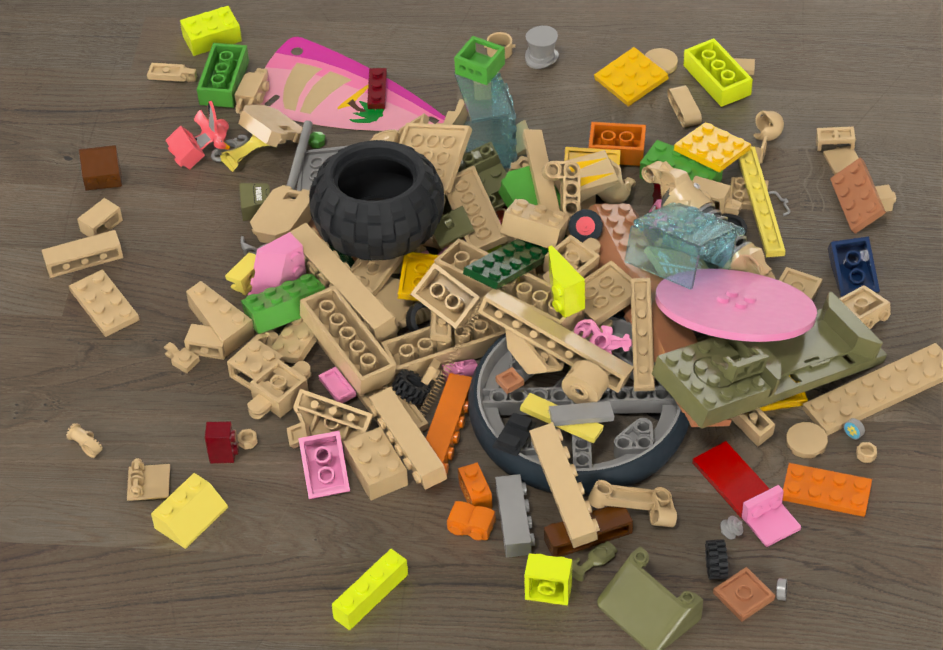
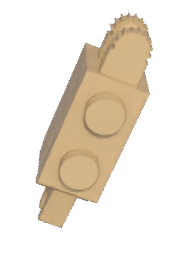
(252, 89)

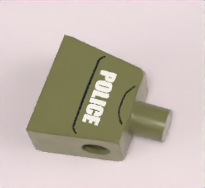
(252, 197)

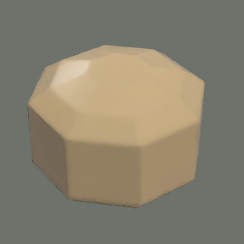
(247, 439)
(866, 452)

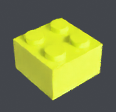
(548, 579)

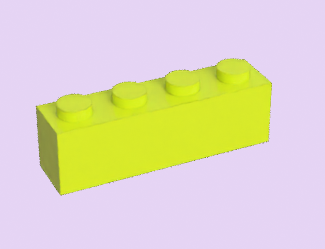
(370, 589)

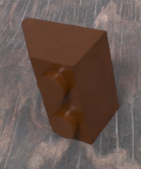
(100, 167)

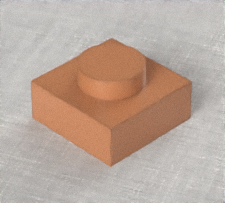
(509, 380)

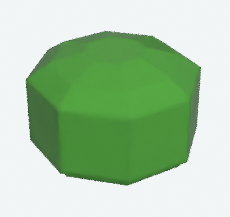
(317, 139)

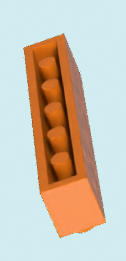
(449, 417)

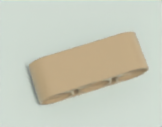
(684, 106)

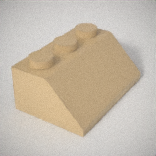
(446, 296)

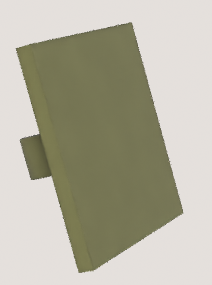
(453, 227)

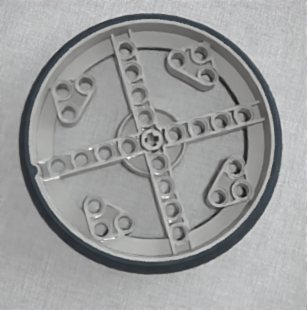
(636, 449)

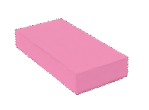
(337, 385)

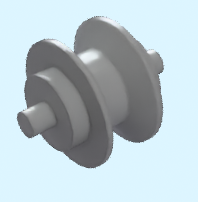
(731, 527)

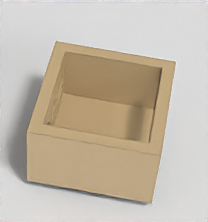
(252, 361)

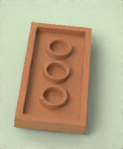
(857, 195)

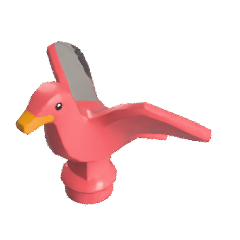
(212, 129)

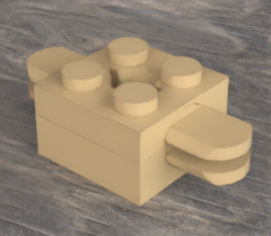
(581, 256)
(278, 388)

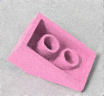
(324, 464)

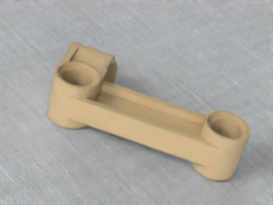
(656, 501)

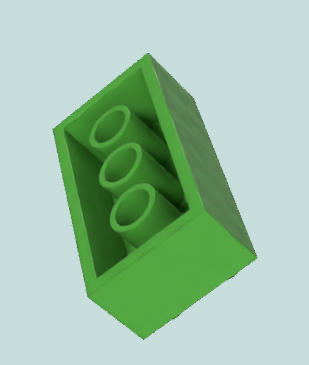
(222, 74)
(665, 152)
(279, 304)

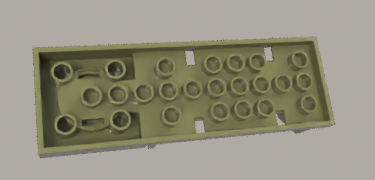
(810, 358)

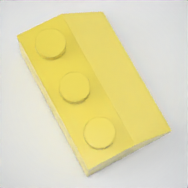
(188, 511)

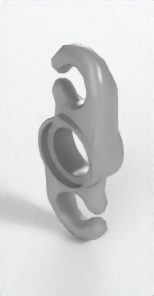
(232, 143)

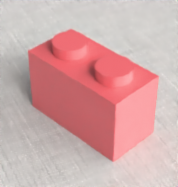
(184, 148)

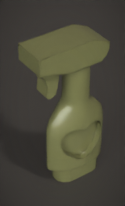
(597, 557)

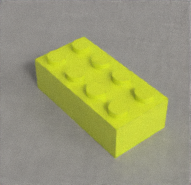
(717, 72)

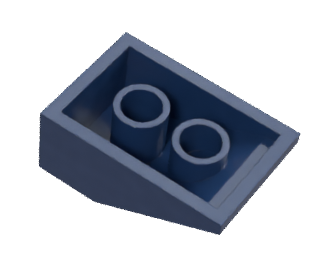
(853, 265)

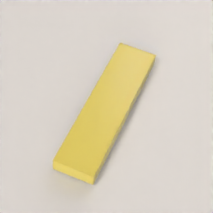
(539, 409)

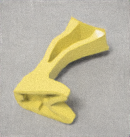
(232, 157)

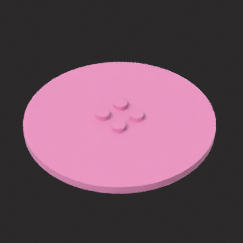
(738, 306)

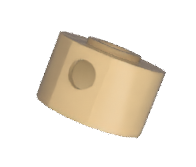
(589, 379)

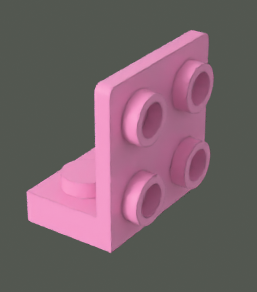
(769, 517)

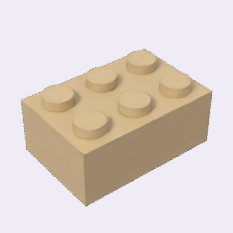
(534, 223)
(375, 463)

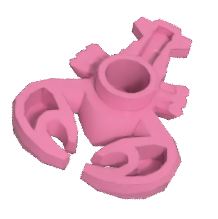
(602, 339)

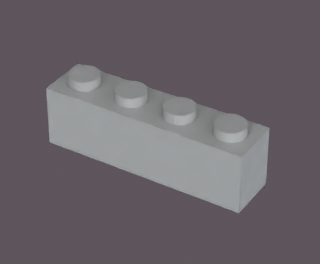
(513, 515)

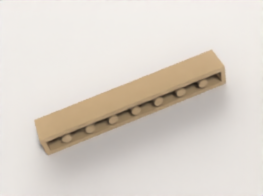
(552, 336)

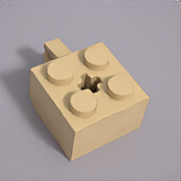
(719, 195)

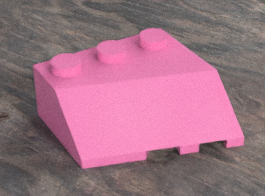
(277, 263)

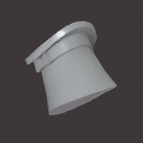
(541, 47)

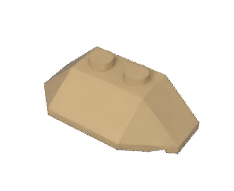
(531, 357)
(330, 416)

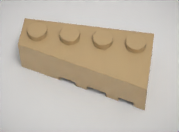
(226, 320)

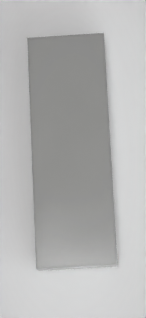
(581, 413)

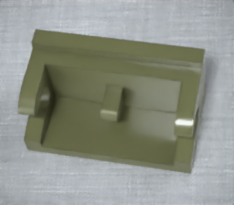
(744, 366)

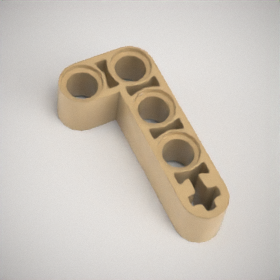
(565, 180)

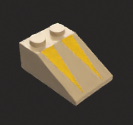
(596, 175)

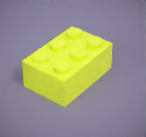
(210, 28)

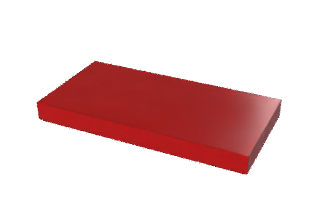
(729, 475)

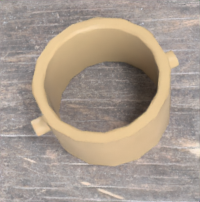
(500, 38)

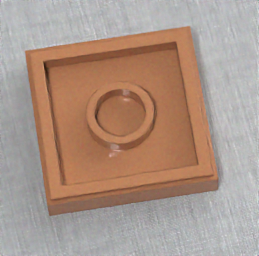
(744, 594)

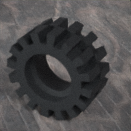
(410, 387)
(716, 559)

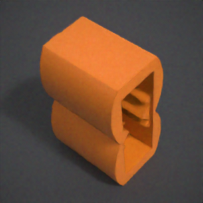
(471, 520)

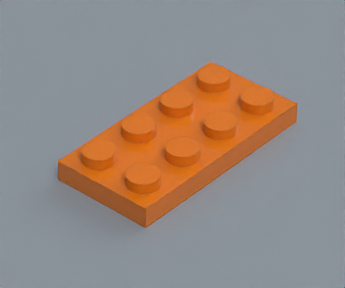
(827, 489)

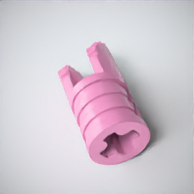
(463, 368)

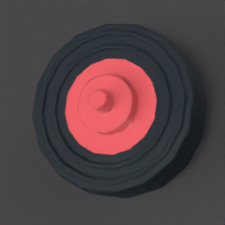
(585, 225)

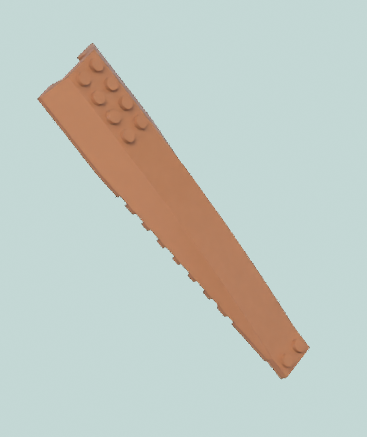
(613, 244)

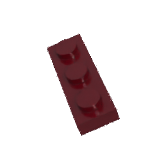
(377, 88)

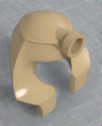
(620, 191)

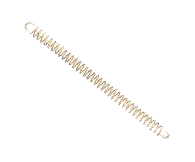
(424, 406)

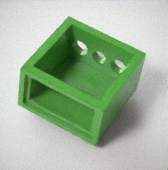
(477, 65)

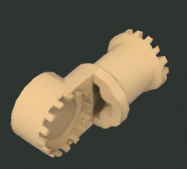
(85, 440)

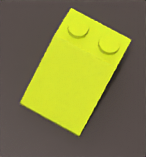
(566, 285)

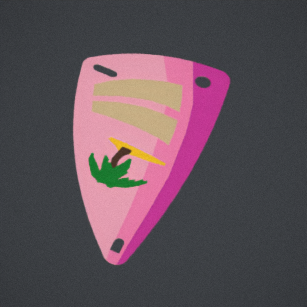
(334, 91)

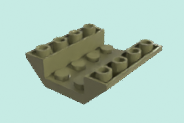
(489, 170)

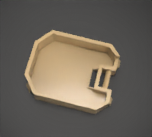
(269, 125)
(281, 213)

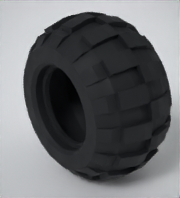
(376, 200)

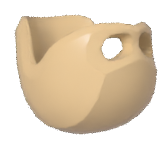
(769, 124)

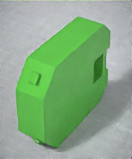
(519, 185)

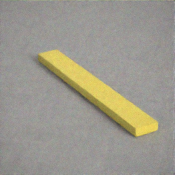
(761, 204)

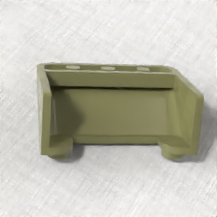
(646, 607)

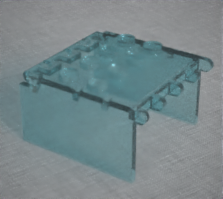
(490, 116)
(676, 237)

